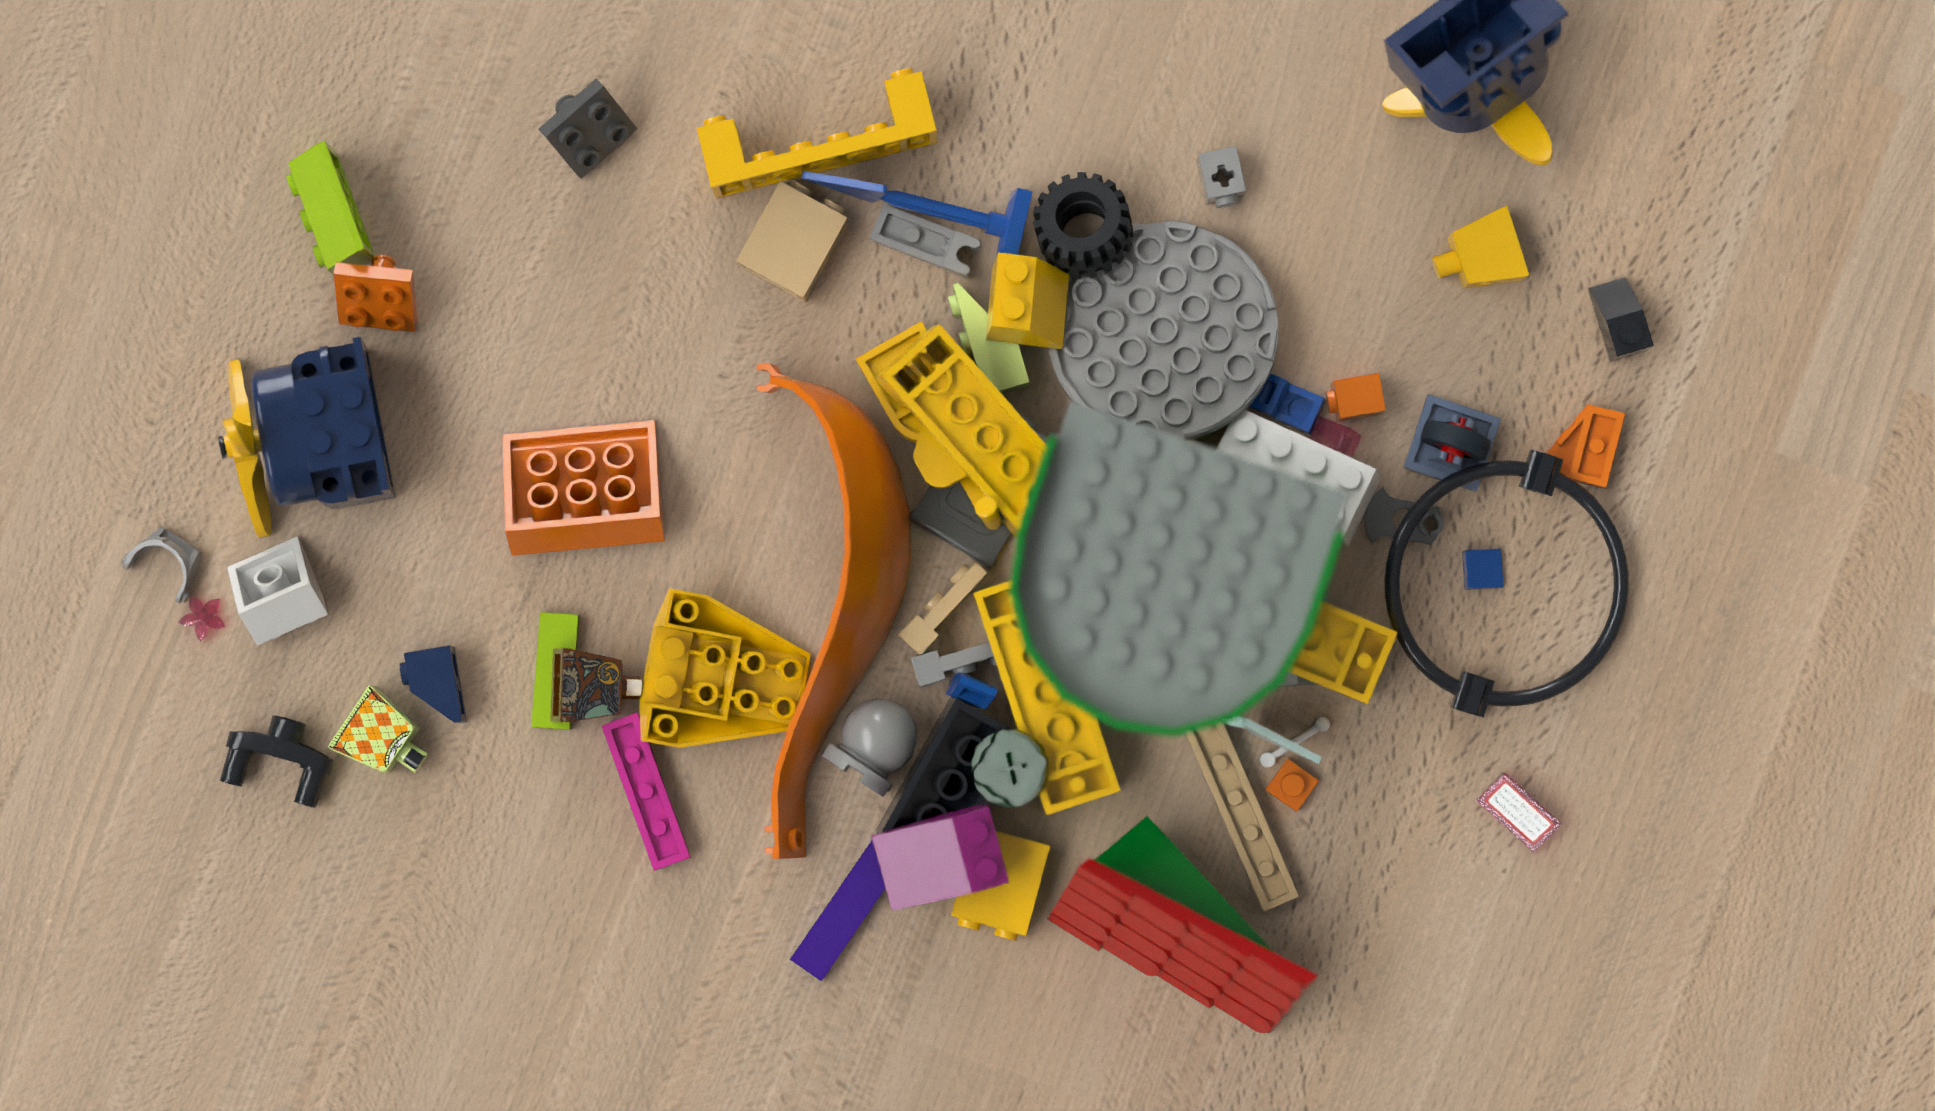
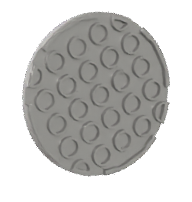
(1170, 333)

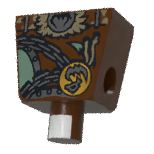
(588, 686)

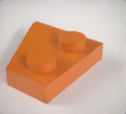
(1590, 445)

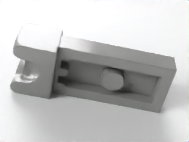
(923, 240)
(931, 668)

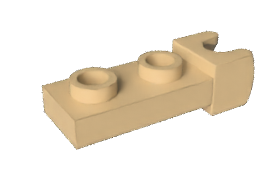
(921, 632)

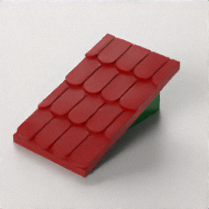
(1172, 924)

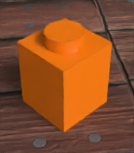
(1356, 397)

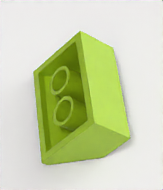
(329, 208)

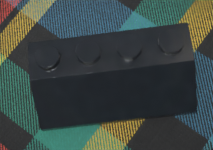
(942, 772)

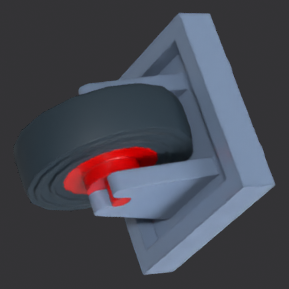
(1450, 440)

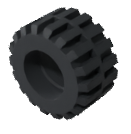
(1079, 197)

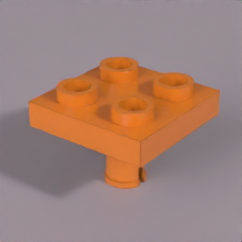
(376, 295)

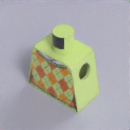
(379, 734)

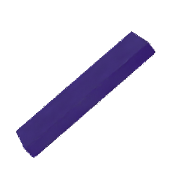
(841, 916)

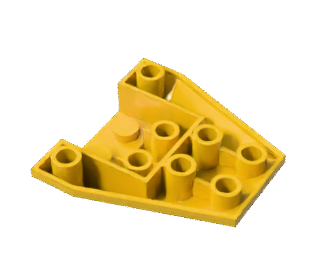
(716, 675)

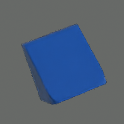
(1482, 569)

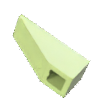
(997, 360)

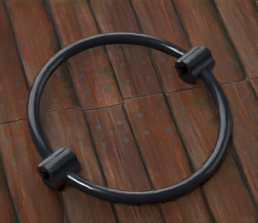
(1539, 475)

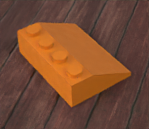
(582, 488)

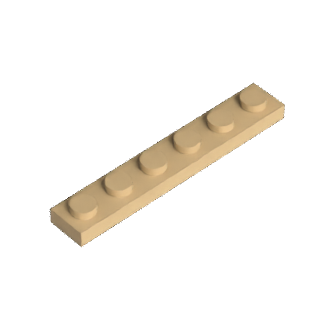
(1242, 816)

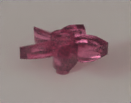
(203, 617)

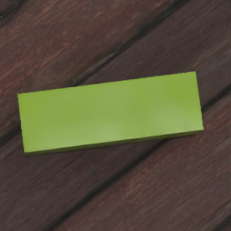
(554, 631)

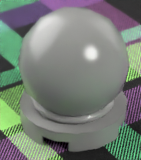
(875, 742)

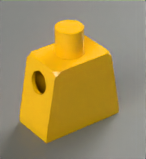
(1484, 252)

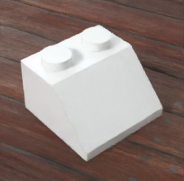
(276, 591)

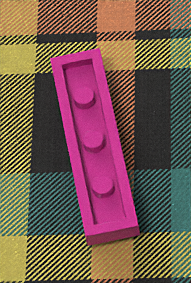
(646, 792)

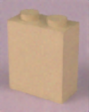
(793, 240)

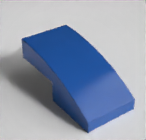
(1289, 404)
(971, 690)

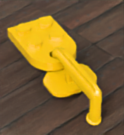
(930, 457)

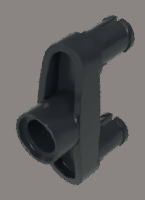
(284, 743)

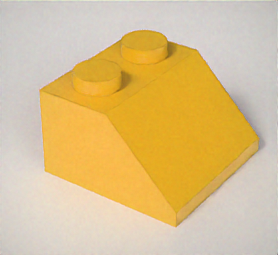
(1027, 302)

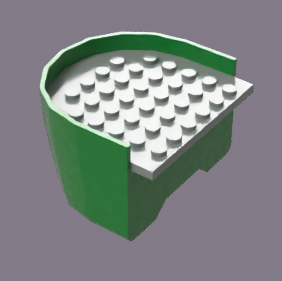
(1166, 574)

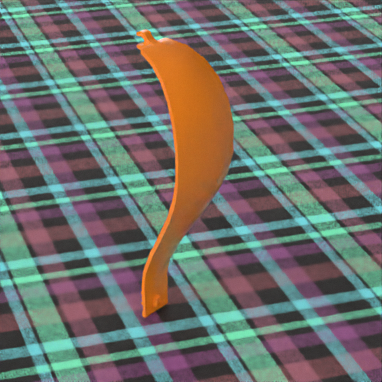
(867, 598)

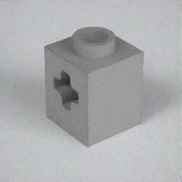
(1227, 162)

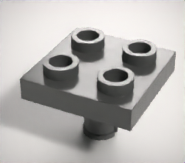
(587, 127)

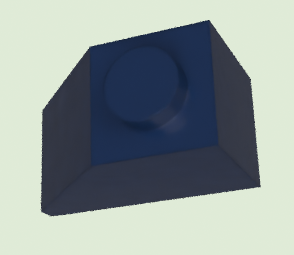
(435, 680)

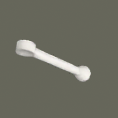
(1322, 724)

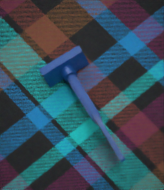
(1007, 226)

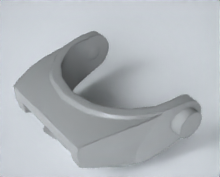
(185, 553)

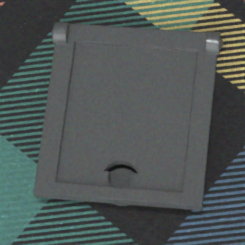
(953, 519)

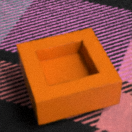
(1291, 785)

